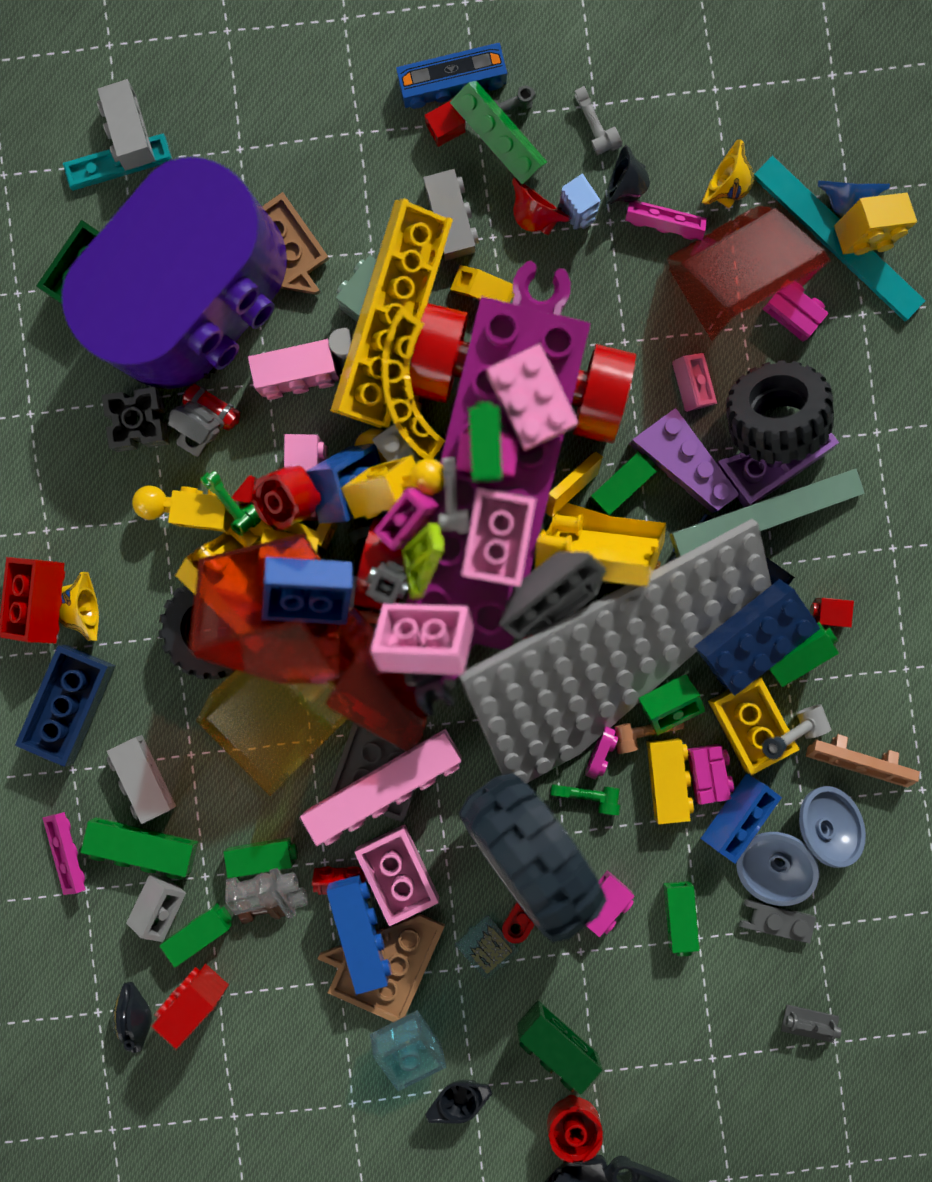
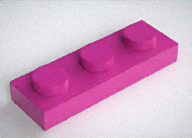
(666, 220)
(64, 853)

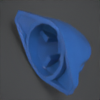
(845, 195)

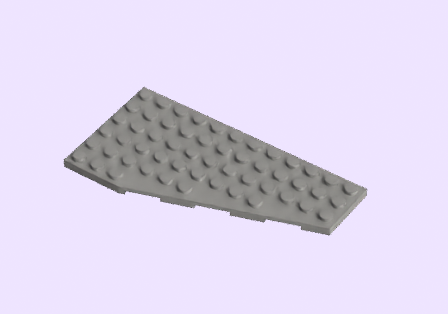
(588, 670)

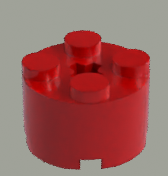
(285, 497)
(574, 1144)

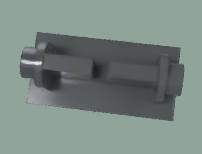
(811, 1023)

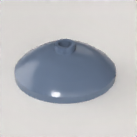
(832, 827)
(775, 880)

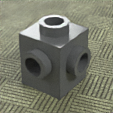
(380, 590)

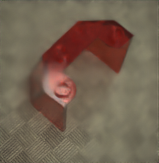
(370, 696)

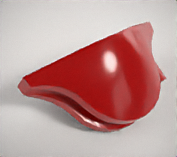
(535, 212)

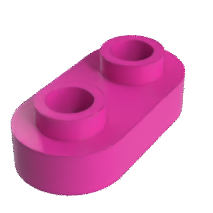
(597, 763)

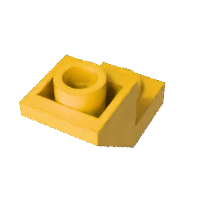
(477, 283)

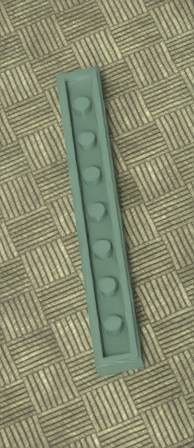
(773, 510)

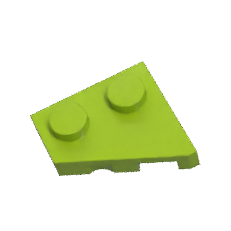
(421, 559)

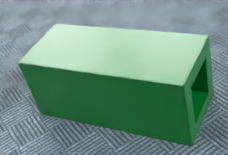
(485, 443)
(623, 483)
(807, 656)
(260, 857)
(681, 918)
(196, 934)

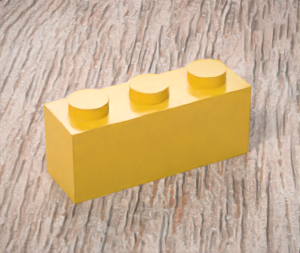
(669, 781)

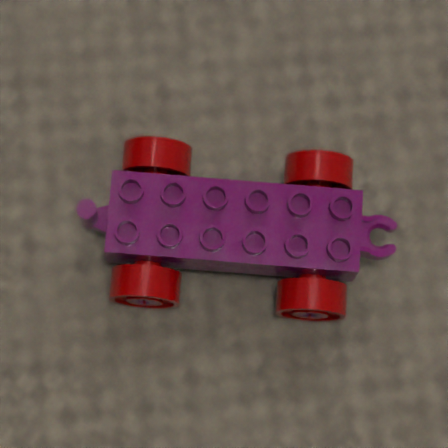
(497, 335)

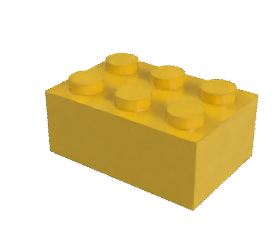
(748, 722)

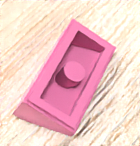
(694, 382)

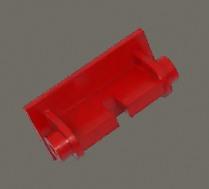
(327, 874)

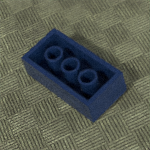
(757, 637)
(65, 705)

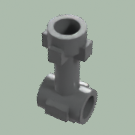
(523, 100)

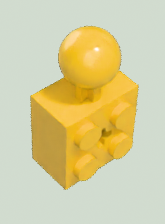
(384, 484)
(185, 508)

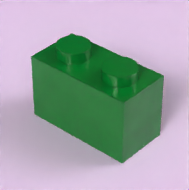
(671, 704)

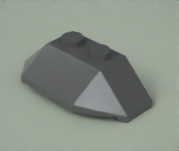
(552, 593)

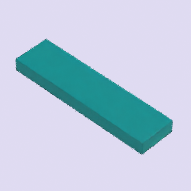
(102, 166)

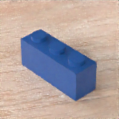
(741, 818)

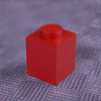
(445, 123)
(833, 612)

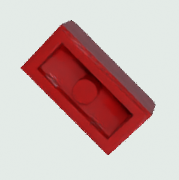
(245, 493)

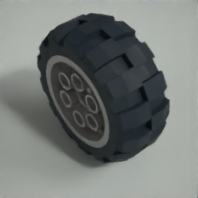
(533, 856)

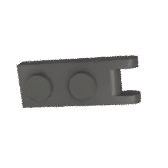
(779, 921)

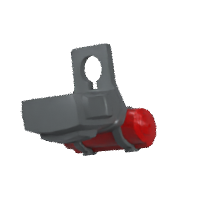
(201, 418)

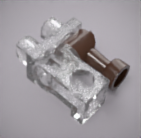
(265, 894)

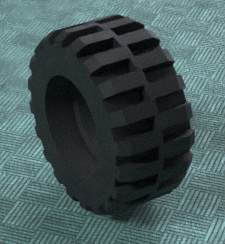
(780, 437)
(178, 637)

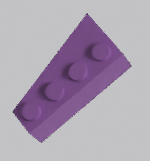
(685, 460)
(758, 479)

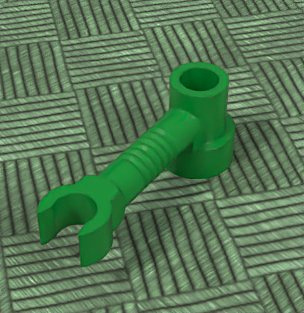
(243, 518)
(607, 799)

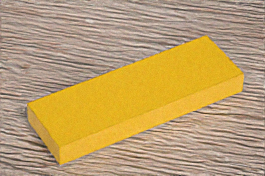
(573, 483)

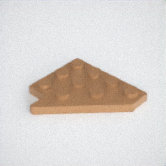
(302, 248)
(408, 949)

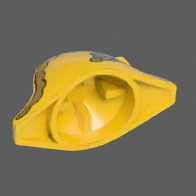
(732, 178)
(80, 607)

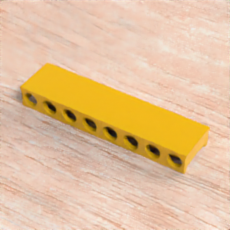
(396, 282)

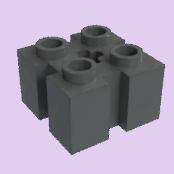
(123, 410)

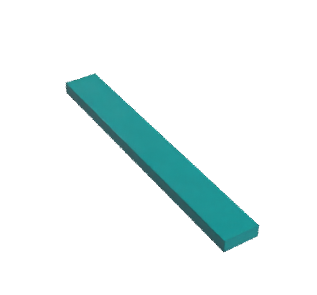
(821, 221)

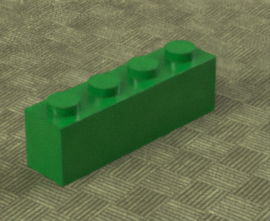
(498, 131)
(139, 847)

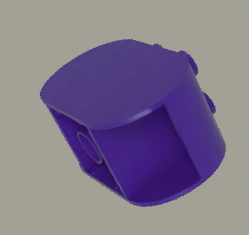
(177, 275)

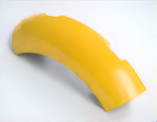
(398, 389)

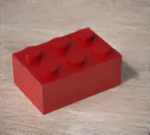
(31, 600)
(189, 1005)

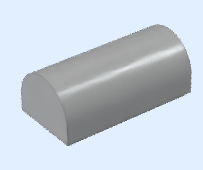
(339, 344)

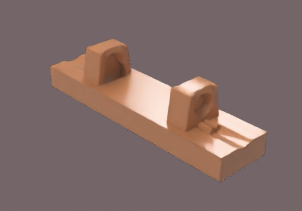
(884, 769)

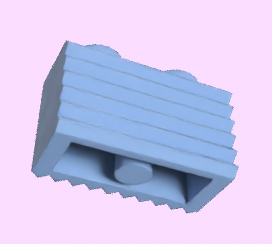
(579, 202)

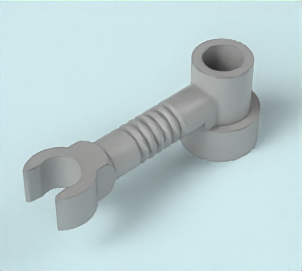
(603, 139)
(453, 519)

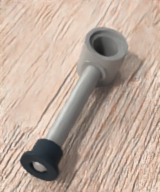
(812, 724)

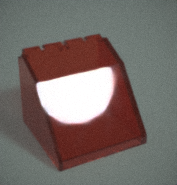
(744, 265)
(230, 622)

